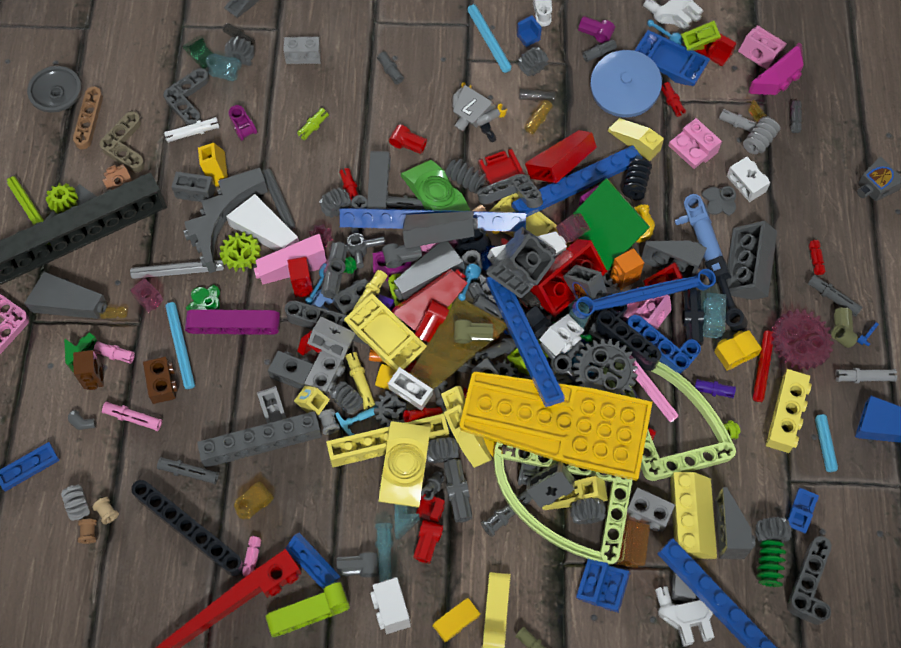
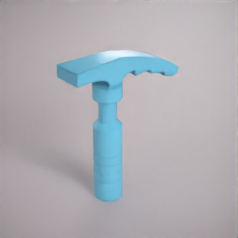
(349, 421)

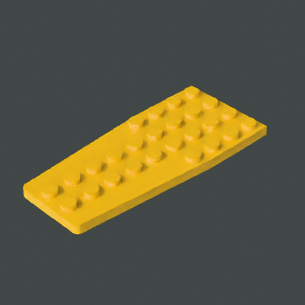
(585, 431)

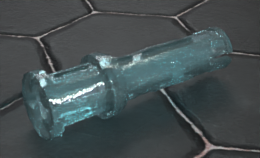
(383, 545)

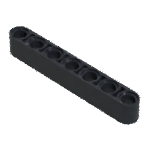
(182, 519)

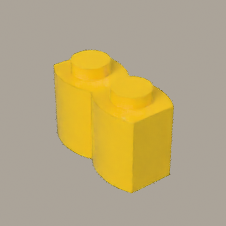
(737, 350)

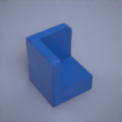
(529, 31)

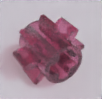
(324, 233)

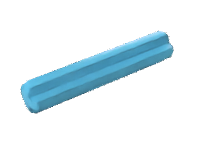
(826, 443)

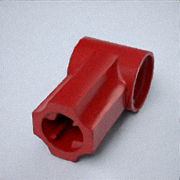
(404, 138)
(433, 317)
(429, 536)

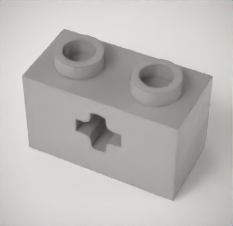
(331, 338)

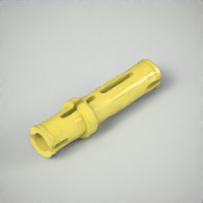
(373, 287)
(357, 373)

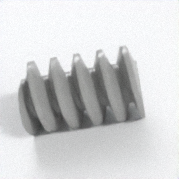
(761, 135)

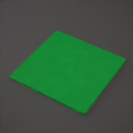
(611, 222)

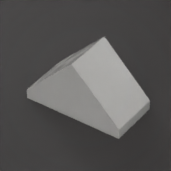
(271, 405)

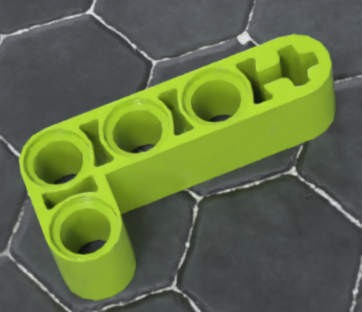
(308, 611)

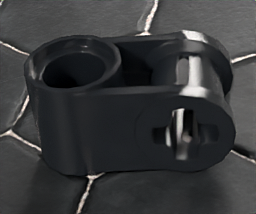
(477, 242)

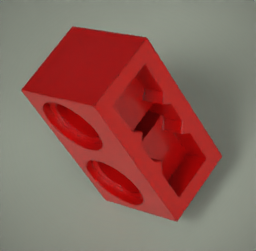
(300, 276)

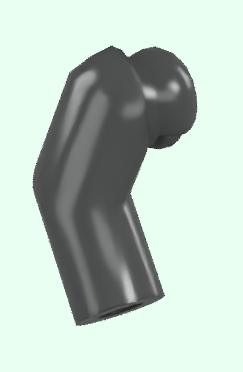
(80, 423)

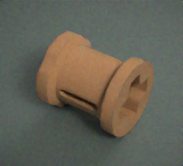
(87, 531)

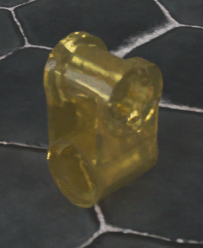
(255, 499)

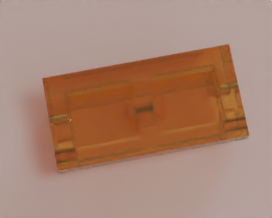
(634, 544)

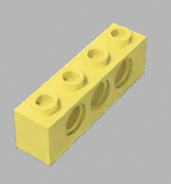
(777, 437)

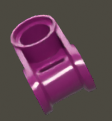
(242, 125)

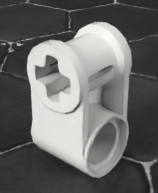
(543, 11)

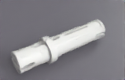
(199, 127)

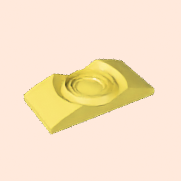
(536, 223)
(385, 333)
(404, 464)

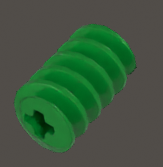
(769, 563)

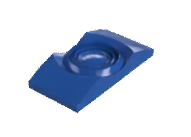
(673, 59)

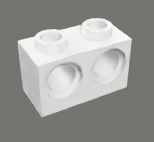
(562, 335)

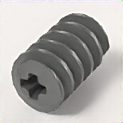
(465, 176)

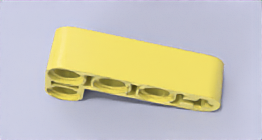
(496, 610)

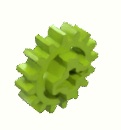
(249, 251)

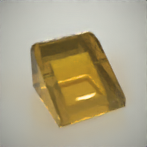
(756, 111)

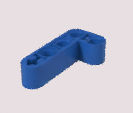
(673, 353)

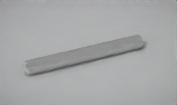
(172, 269)

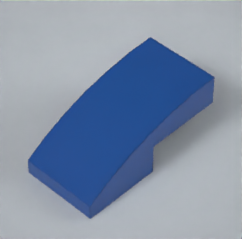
(802, 510)

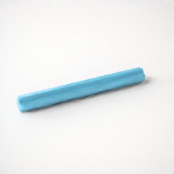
(489, 38)
(180, 345)

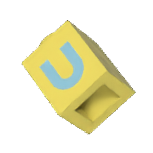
(311, 400)

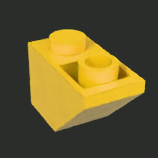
(213, 162)

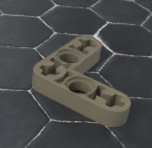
(118, 142)

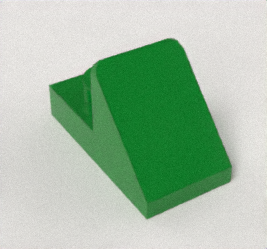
(85, 344)

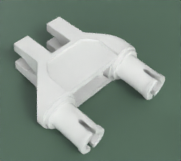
(675, 12)
(685, 616)

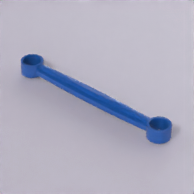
(644, 293)

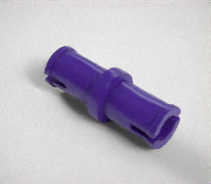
(715, 388)

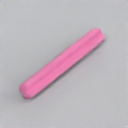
(654, 393)

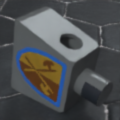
(879, 181)
(585, 283)

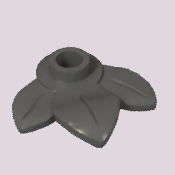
(719, 202)

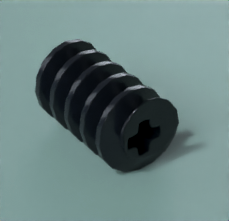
(637, 179)

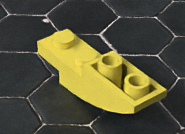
(471, 445)

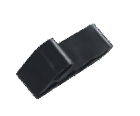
(651, 355)

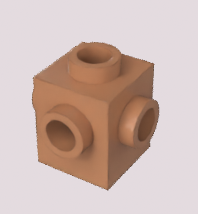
(116, 172)

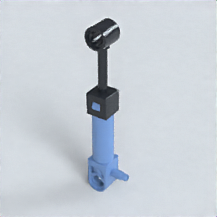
(713, 256)

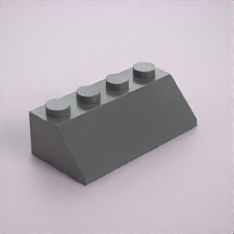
(751, 260)

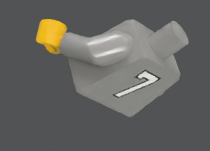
(474, 108)

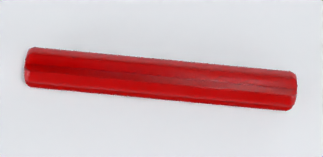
(763, 367)

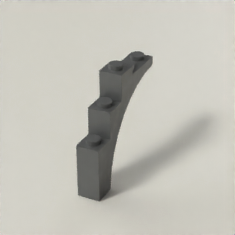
(232, 193)

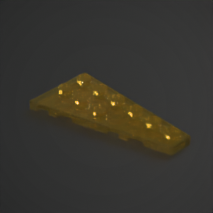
(444, 355)

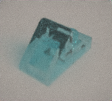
(403, 522)

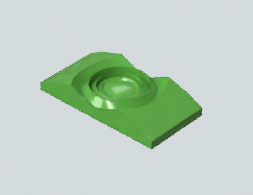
(433, 188)

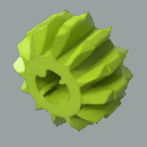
(61, 198)

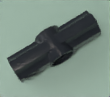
(693, 315)

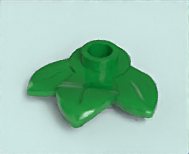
(205, 299)

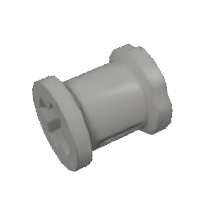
(328, 422)

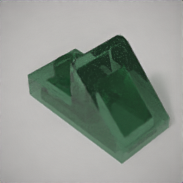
(198, 51)

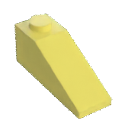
(642, 138)
(584, 488)

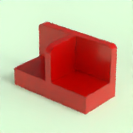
(718, 50)

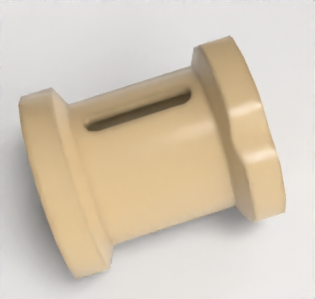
(105, 510)

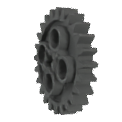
(612, 354)

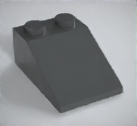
(664, 253)
(733, 530)

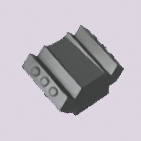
(522, 262)

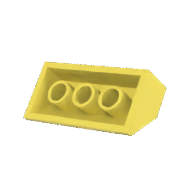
(693, 514)

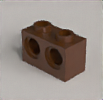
(88, 369)
(156, 381)

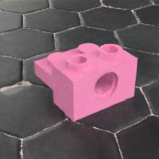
(762, 47)
(695, 144)
(651, 310)

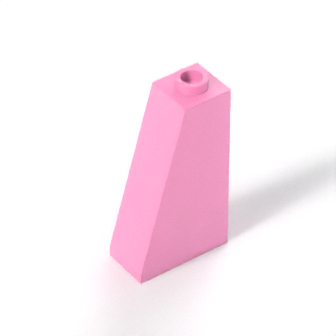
(275, 265)

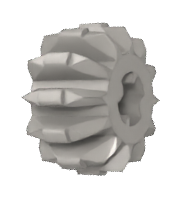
(75, 502)

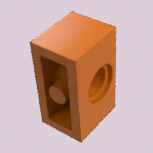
(627, 269)

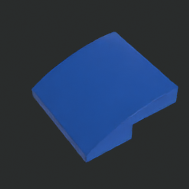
(603, 585)

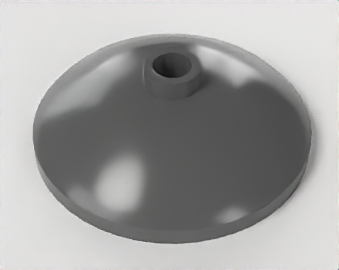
(50, 83)

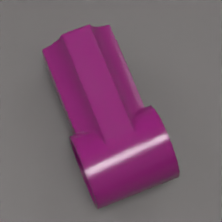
(600, 30)

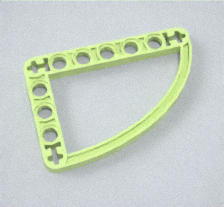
(697, 454)
(546, 533)

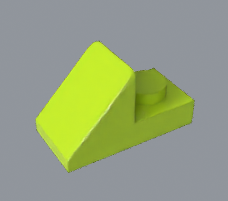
(700, 36)

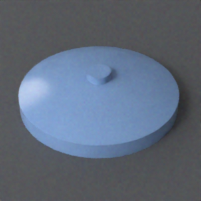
(626, 83)

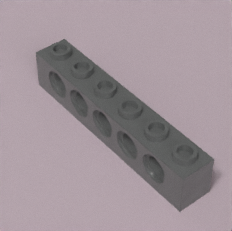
(259, 439)

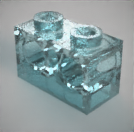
(714, 315)

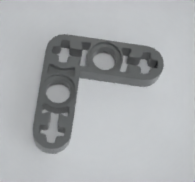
(181, 95)
(516, 184)

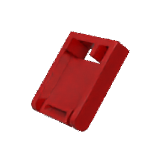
(500, 167)

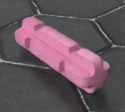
(251, 555)

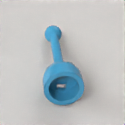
(675, 37)
(472, 275)
(309, 300)

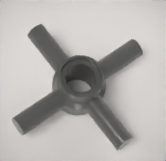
(358, 246)
(567, 358)

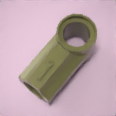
(843, 328)
(466, 331)

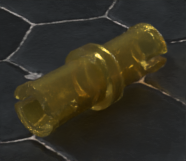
(538, 117)

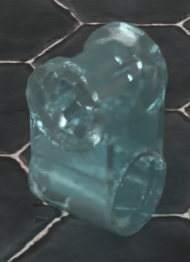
(223, 66)

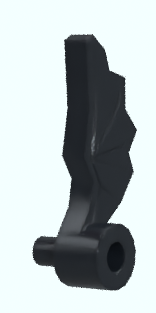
(486, 130)

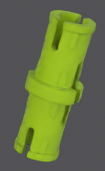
(312, 124)

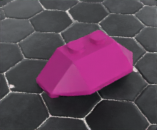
(780, 73)

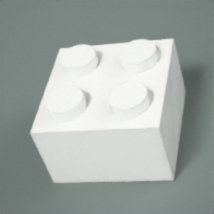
(392, 608)

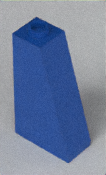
(880, 421)

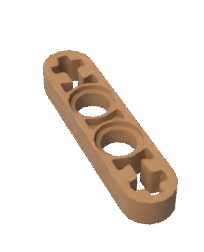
(88, 117)

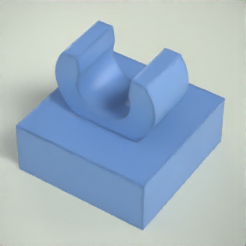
(319, 299)

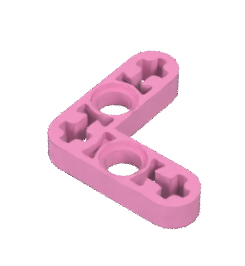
(10, 322)

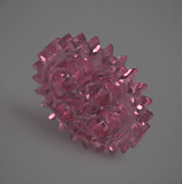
(794, 323)

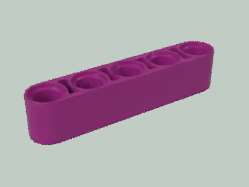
(232, 322)

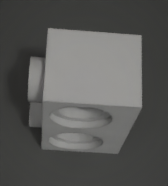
(302, 50)
(320, 373)
(651, 504)

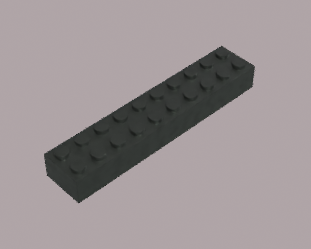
(79, 226)

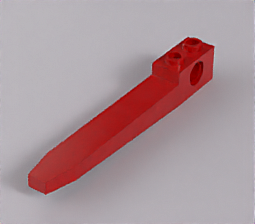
(239, 594)

